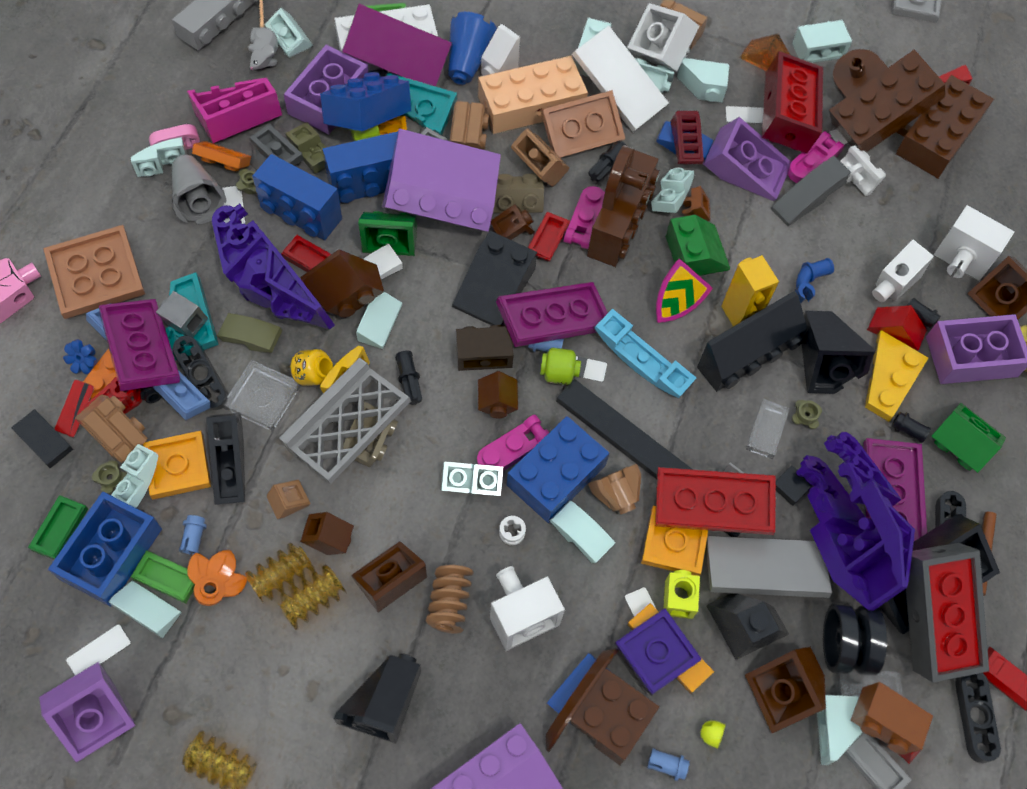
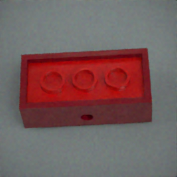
(793, 102)

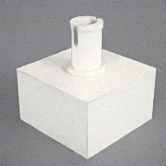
(663, 36)
(973, 244)
(524, 610)

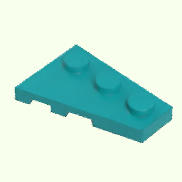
(430, 105)
(192, 289)

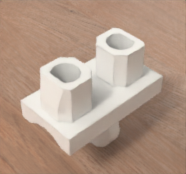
(863, 172)

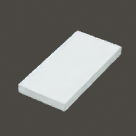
(615, 69)

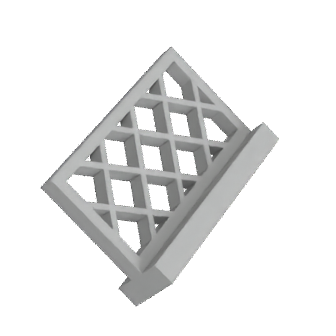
(331, 407)

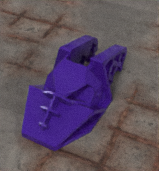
(262, 271)
(861, 553)

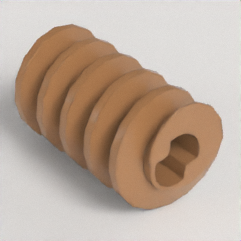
(447, 598)

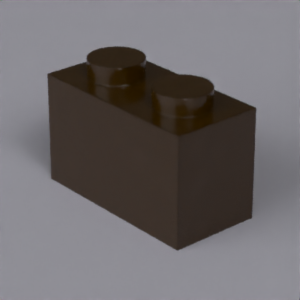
(484, 348)

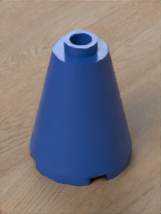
(469, 41)

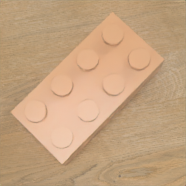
(519, 94)

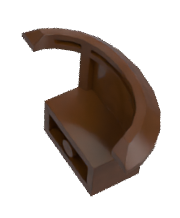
(605, 711)

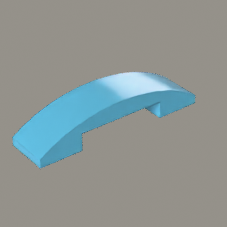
(642, 357)

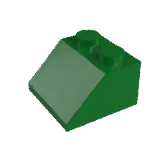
(385, 228)
(696, 244)
(968, 438)

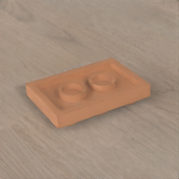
(583, 124)

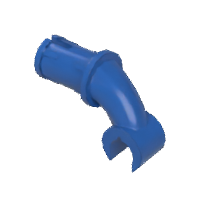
(808, 273)

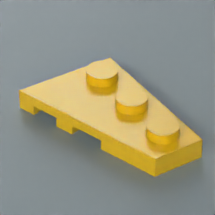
(892, 375)

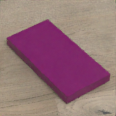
(396, 46)
(551, 313)
(138, 345)
(903, 469)

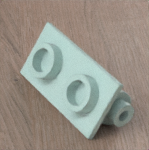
(659, 75)

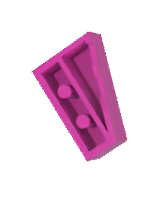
(235, 108)

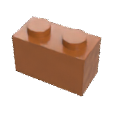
(891, 718)

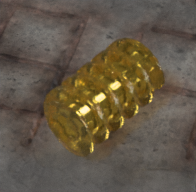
(279, 572)
(311, 596)
(217, 764)

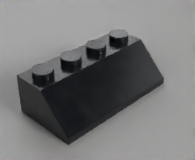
(753, 342)
(955, 530)

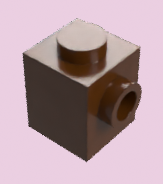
(497, 394)
(327, 533)

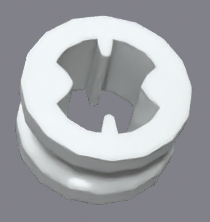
(517, 523)

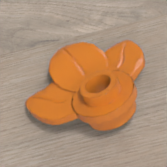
(216, 573)

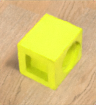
(678, 606)

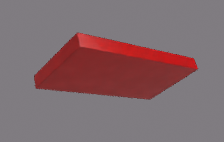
(715, 501)

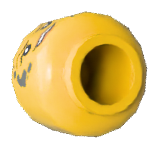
(310, 367)

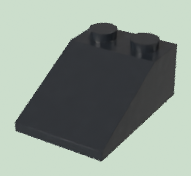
(497, 270)

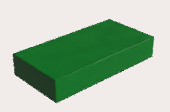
(58, 527)

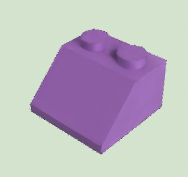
(86, 712)

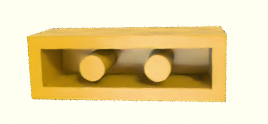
(749, 289)

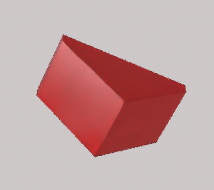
(900, 323)

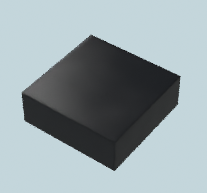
(792, 486)

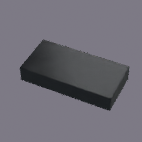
(42, 438)

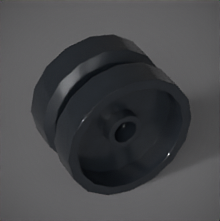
(854, 640)

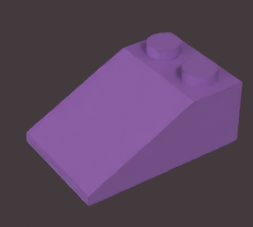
(747, 160)

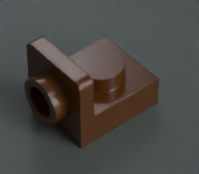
(512, 222)

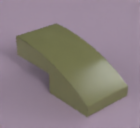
(309, 144)
(251, 332)

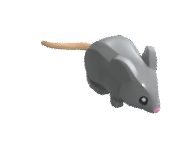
(264, 45)

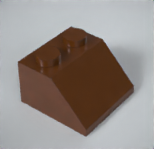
(344, 283)

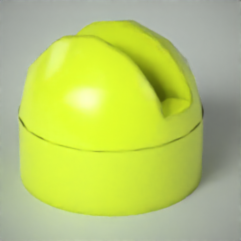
(712, 733)

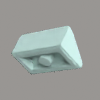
(288, 33)
(378, 320)
(145, 608)

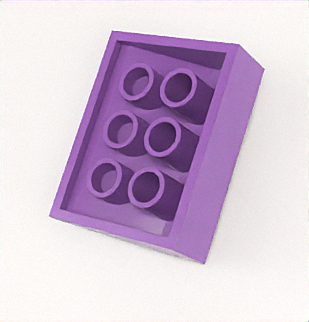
(442, 180)
(505, 764)

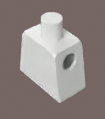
(902, 272)

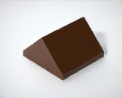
(390, 575)

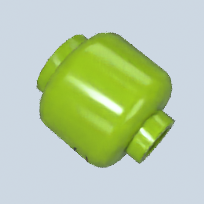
(560, 366)

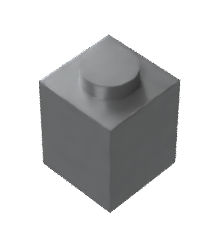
(182, 314)

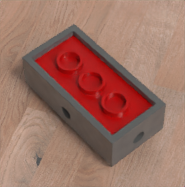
(947, 612)

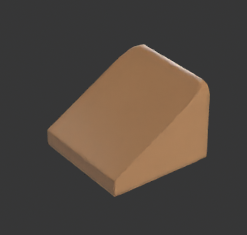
(287, 498)

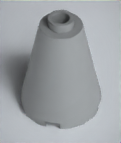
(194, 191)

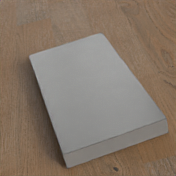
(766, 567)

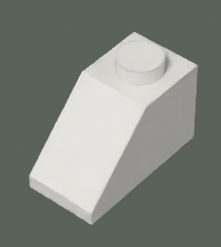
(501, 53)

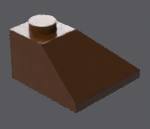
(1003, 290)
(789, 688)

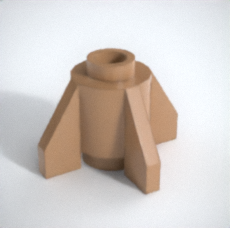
(619, 489)

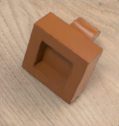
(699, 204)

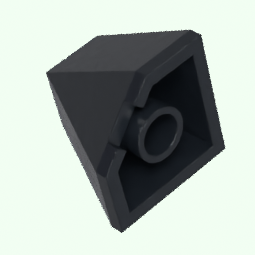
(832, 353)
(746, 623)
(382, 700)

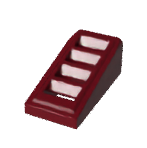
(690, 122)

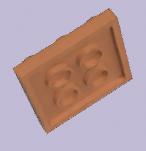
(93, 271)

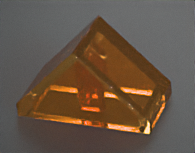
(763, 50)

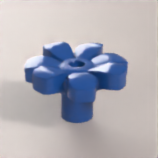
(80, 357)

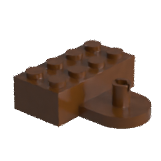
(881, 97)
(942, 130)
(623, 205)

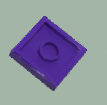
(658, 651)

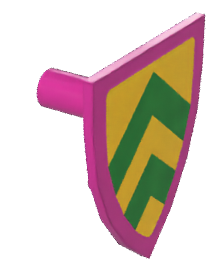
(680, 293)

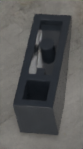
(227, 457)

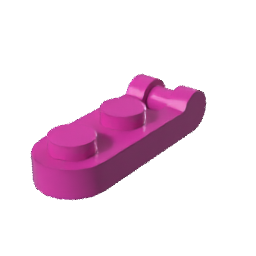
(820, 152)
(585, 216)
(513, 445)

